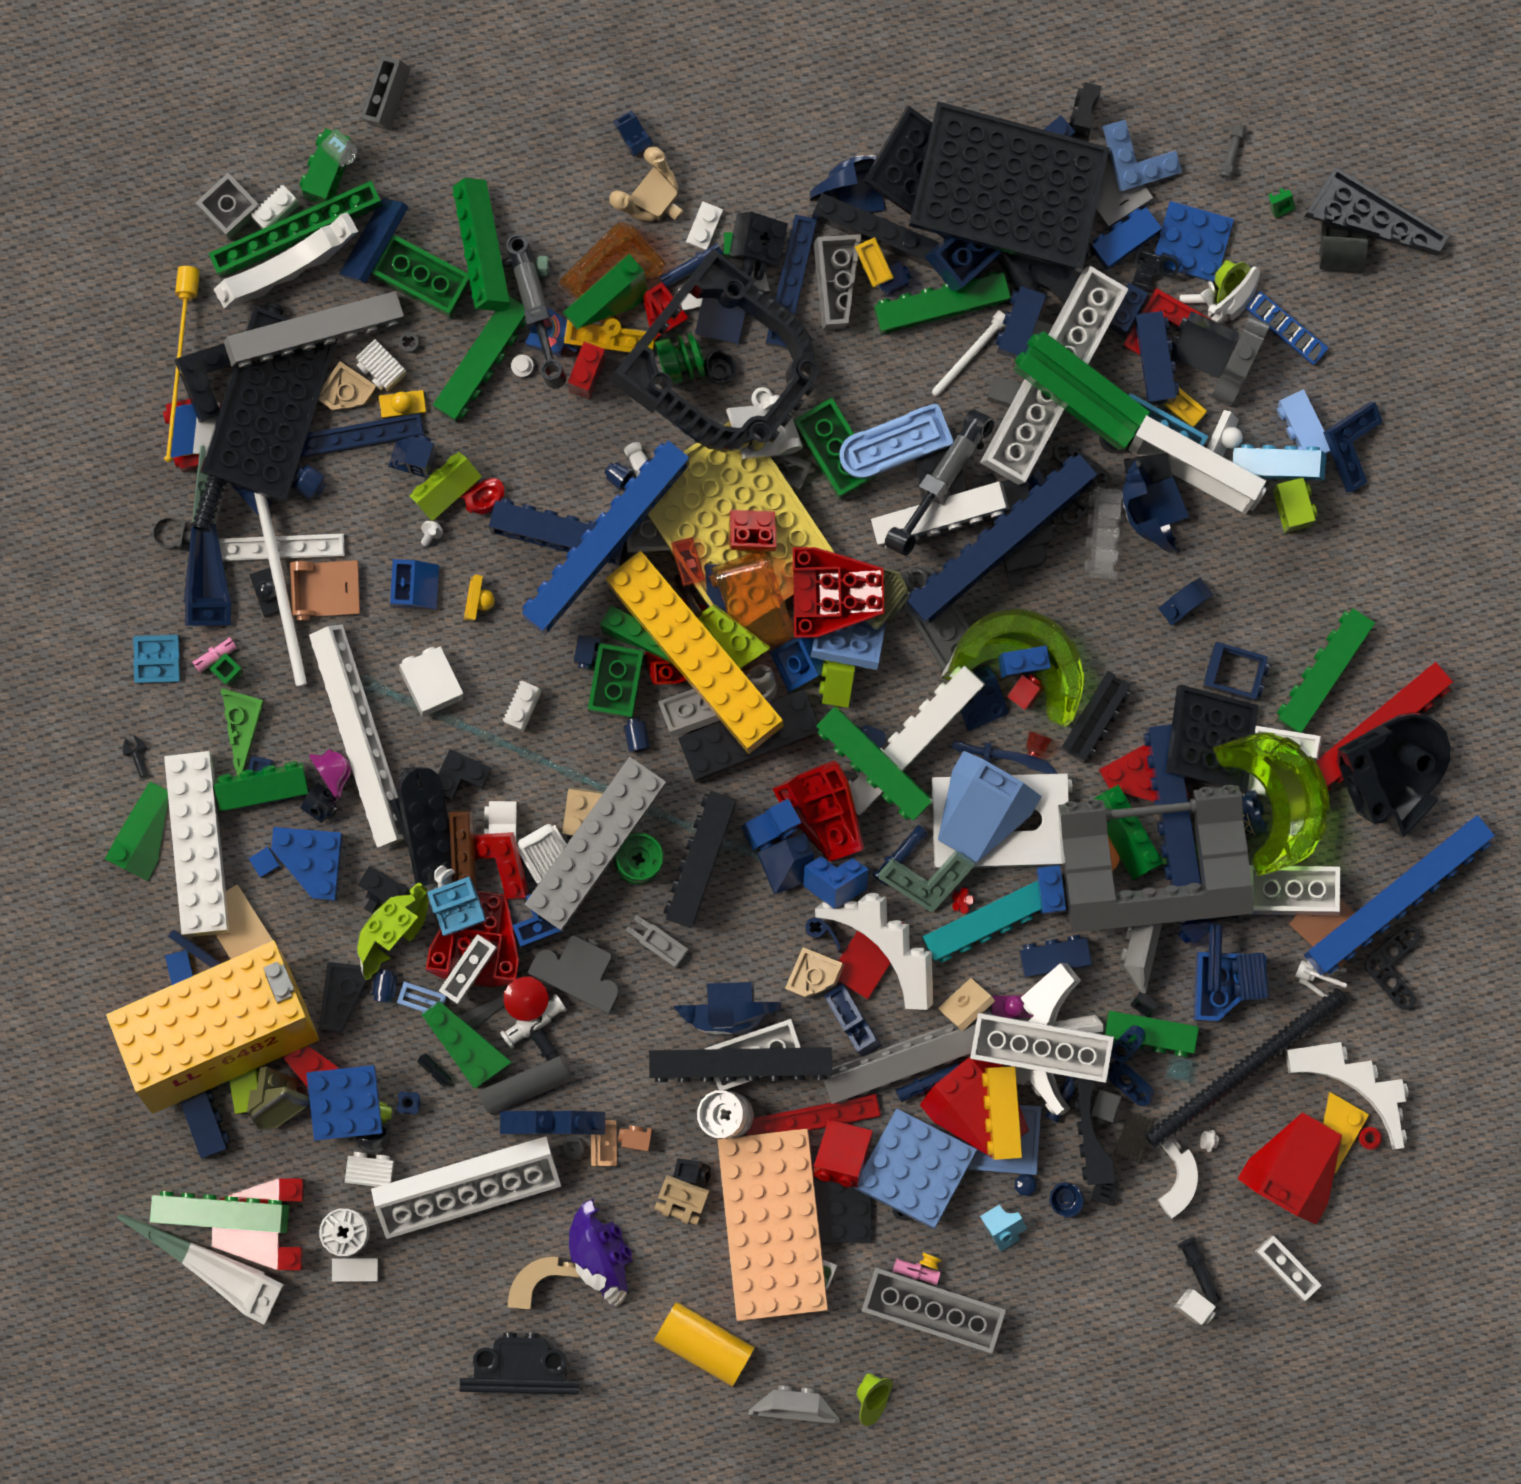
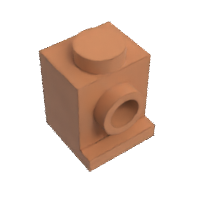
(635, 1138)

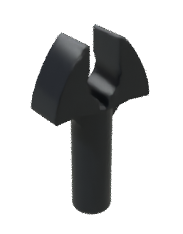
(137, 757)

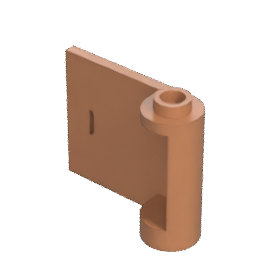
(321, 589)
(1319, 926)

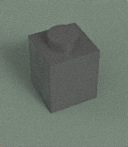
(1104, 1107)

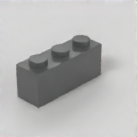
(385, 92)

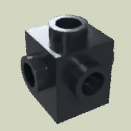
(320, 803)

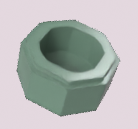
(542, 266)

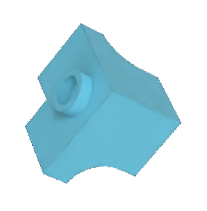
(1003, 1226)

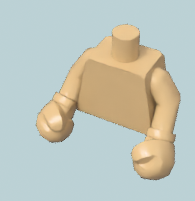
(655, 193)

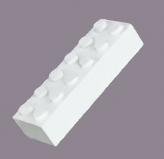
(1042, 1047)

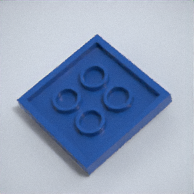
(1195, 239)
(344, 1102)

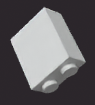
(430, 681)

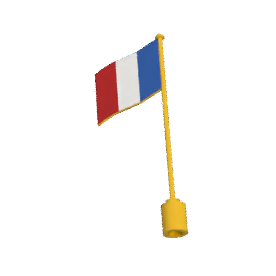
(185, 431)

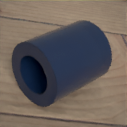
(637, 735)

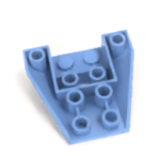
(983, 807)

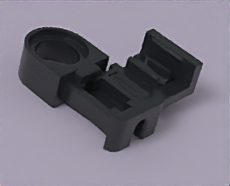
(1148, 263)

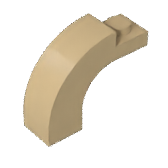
(525, 1282)

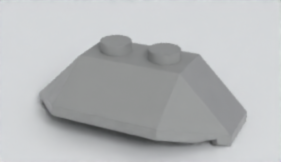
(1140, 953)
(794, 1405)

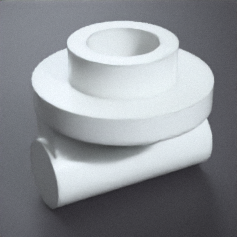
(431, 530)

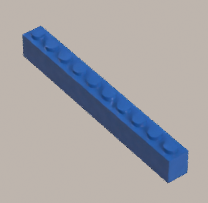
(1398, 895)

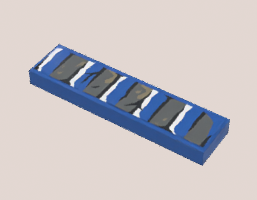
(1287, 328)

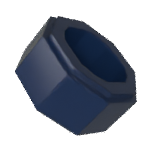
(1025, 1184)

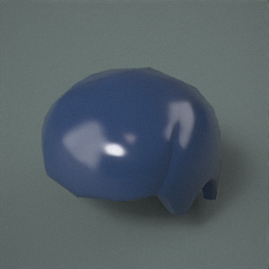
(1068, 1193)

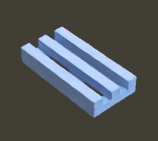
(407, 985)

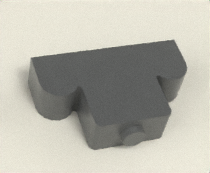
(1240, 361)
(578, 972)

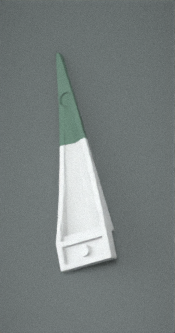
(238, 1283)

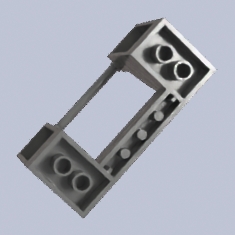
(1220, 860)

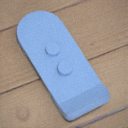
(895, 442)

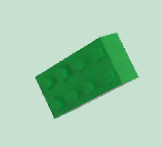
(421, 276)
(823, 433)

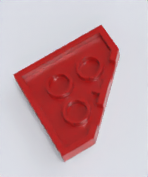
(1131, 775)

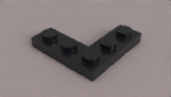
(193, 374)

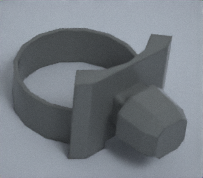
(185, 534)

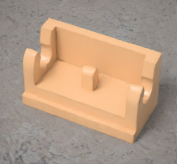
(605, 1146)

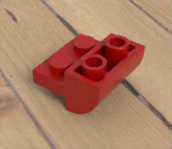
(752, 530)

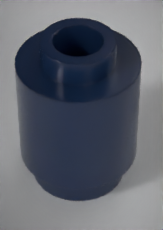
(384, 986)

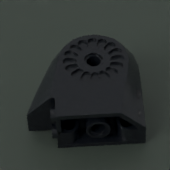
(1396, 770)

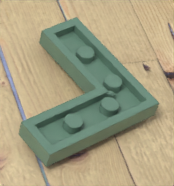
(932, 892)

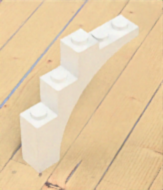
(911, 966)
(1044, 1003)
(1361, 1076)

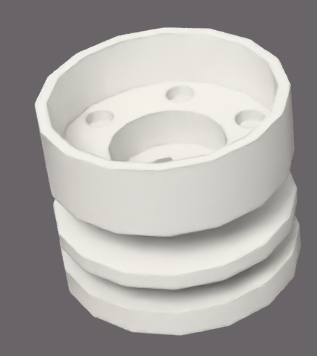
(713, 1114)
(357, 1235)

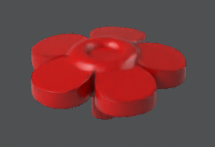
(962, 900)

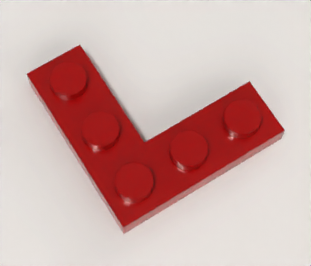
(1171, 308)
(505, 851)

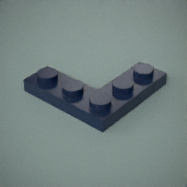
(1340, 440)

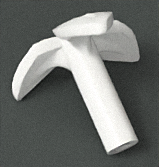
(1207, 296)

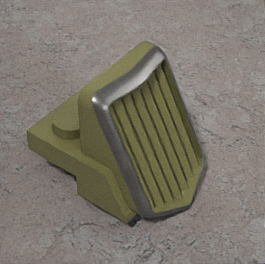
(275, 1099)

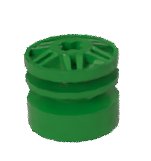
(680, 358)
(650, 853)

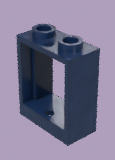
(1257, 688)

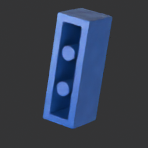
(1125, 237)

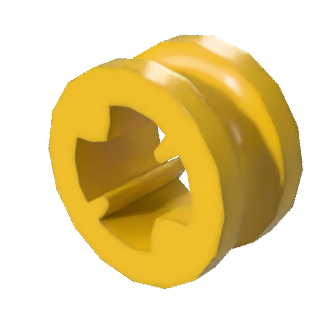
(930, 1261)

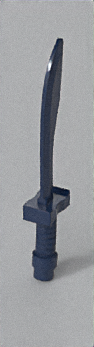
(1027, 760)

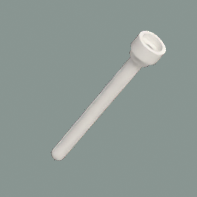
(969, 355)

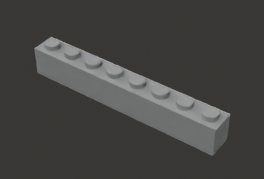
(313, 329)
(899, 1061)

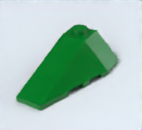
(613, 293)

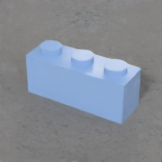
(1302, 422)

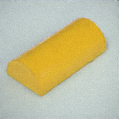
(704, 1344)

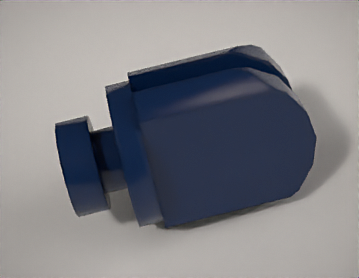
(874, 734)

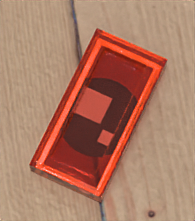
(687, 561)

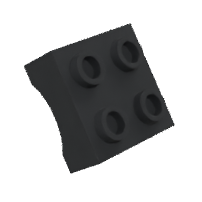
(1085, 100)

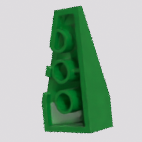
(140, 838)

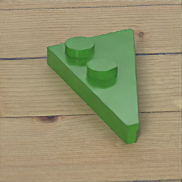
(242, 718)

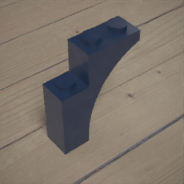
(552, 1122)

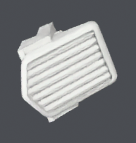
(541, 850)

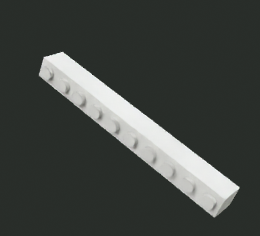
(357, 732)

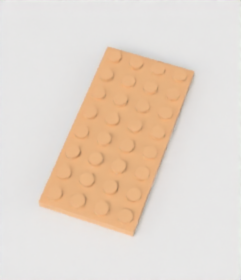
(772, 1225)

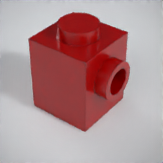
(1026, 691)

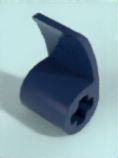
(824, 927)

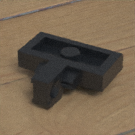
(379, 888)

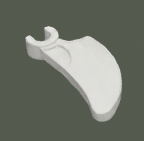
(1239, 298)

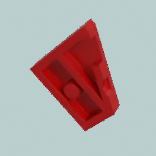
(655, 302)

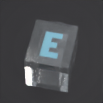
(339, 148)

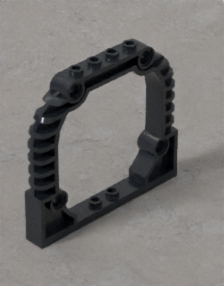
(715, 279)

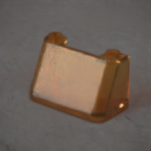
(605, 254)
(754, 597)

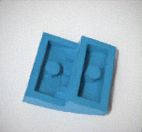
(156, 658)
(456, 906)

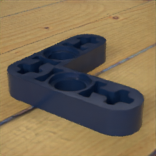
(1120, 1068)

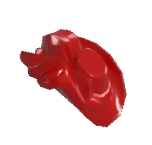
(482, 496)

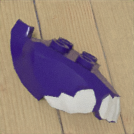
(599, 1253)

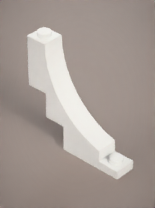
(288, 265)

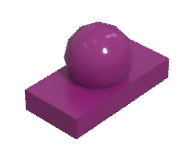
(1009, 1007)

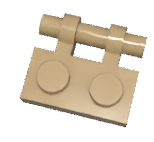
(684, 1195)

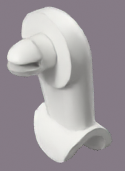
(636, 456)
(443, 876)

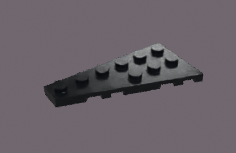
(1363, 210)

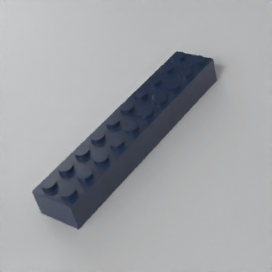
(1002, 539)

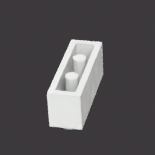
(468, 969)
(1287, 1268)
(1195, 1307)

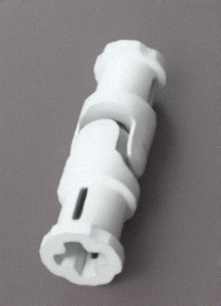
(526, 1028)

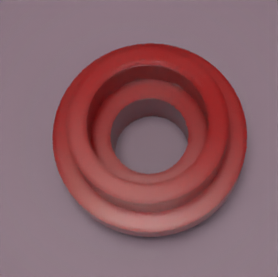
(1377, 1138)

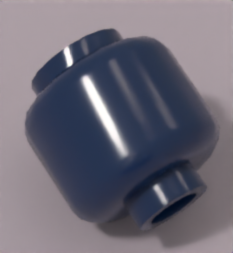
(308, 481)

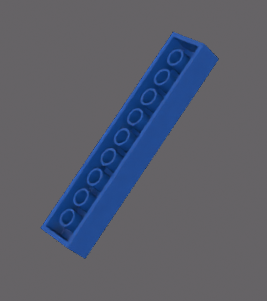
(606, 538)

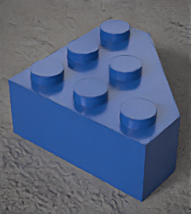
(311, 858)
(1211, 1005)

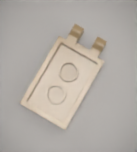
(244, 924)

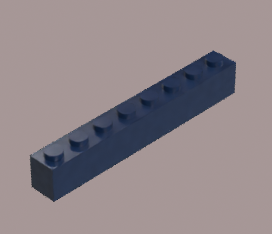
(1174, 827)

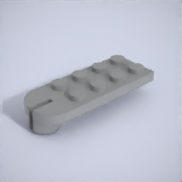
(689, 711)

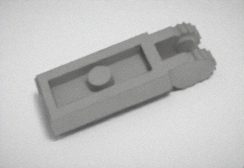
(659, 942)

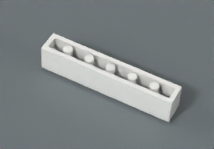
(957, 509)

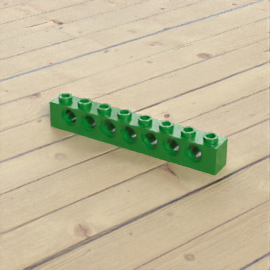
(293, 229)

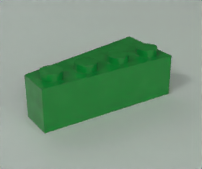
(469, 1050)

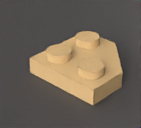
(345, 389)
(813, 974)

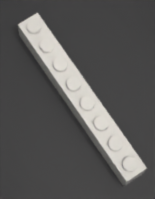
(921, 729)

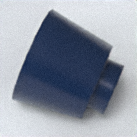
(618, 475)

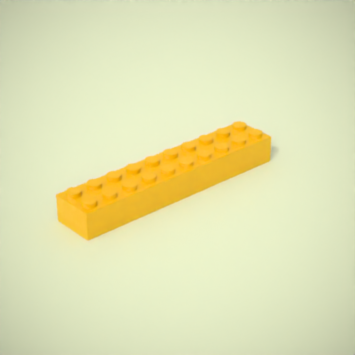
(694, 652)

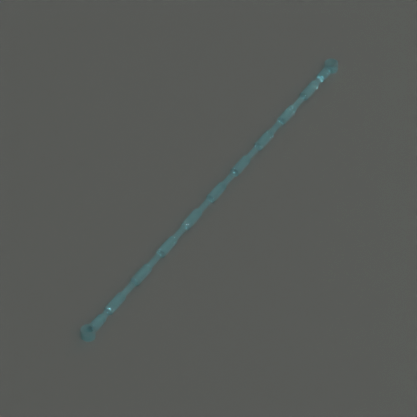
(570, 773)

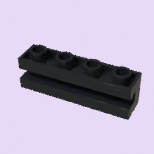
(1095, 717)

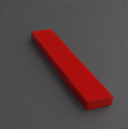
(817, 1116)

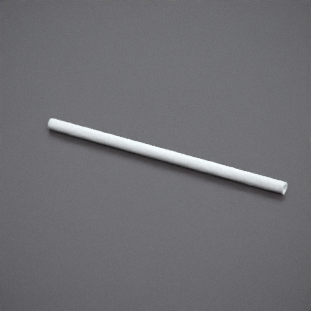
(281, 591)

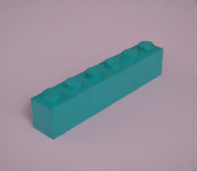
(983, 922)

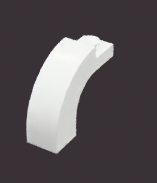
(1186, 1182)

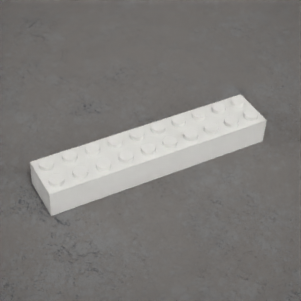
(1033, 413)

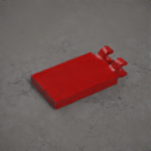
(863, 965)

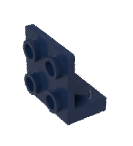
(987, 703)

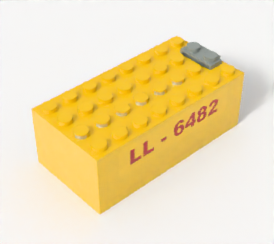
(212, 1027)

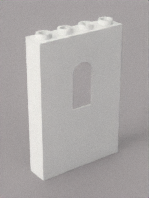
(1200, 466)
(1019, 848)

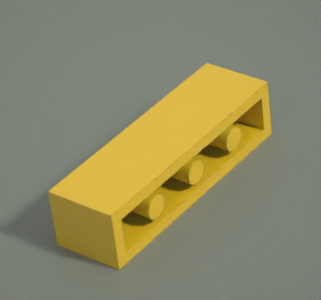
(1003, 1113)

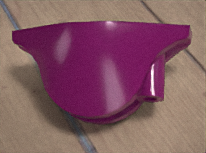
(333, 769)

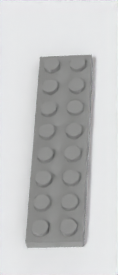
(595, 843)

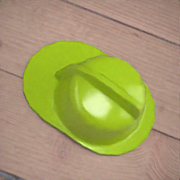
(1229, 277)
(873, 1396)

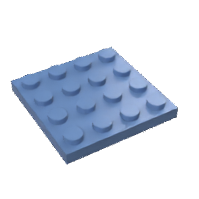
(915, 1169)

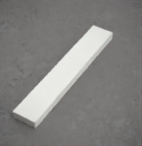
(288, 547)

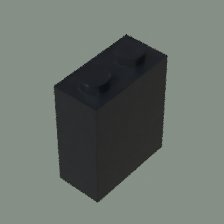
(1204, 344)

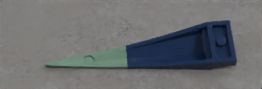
(206, 585)

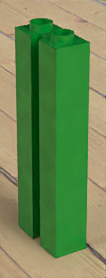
(1080, 390)

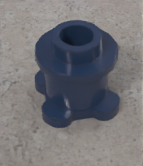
(403, 1096)

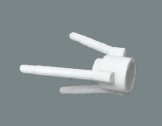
(1307, 972)

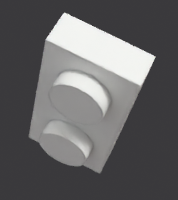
(704, 226)

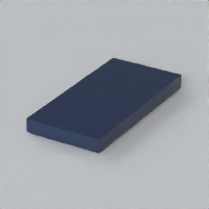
(373, 240)

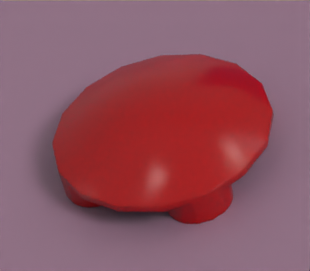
(525, 998)

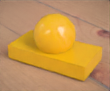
(873, 262)
(402, 404)
(477, 598)

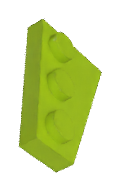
(732, 636)

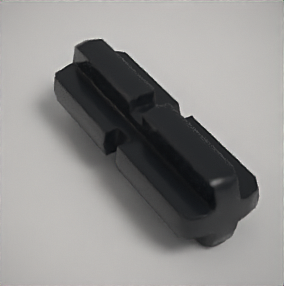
(431, 1067)

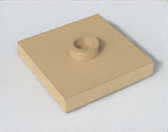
(965, 1004)

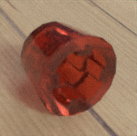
(1037, 744)

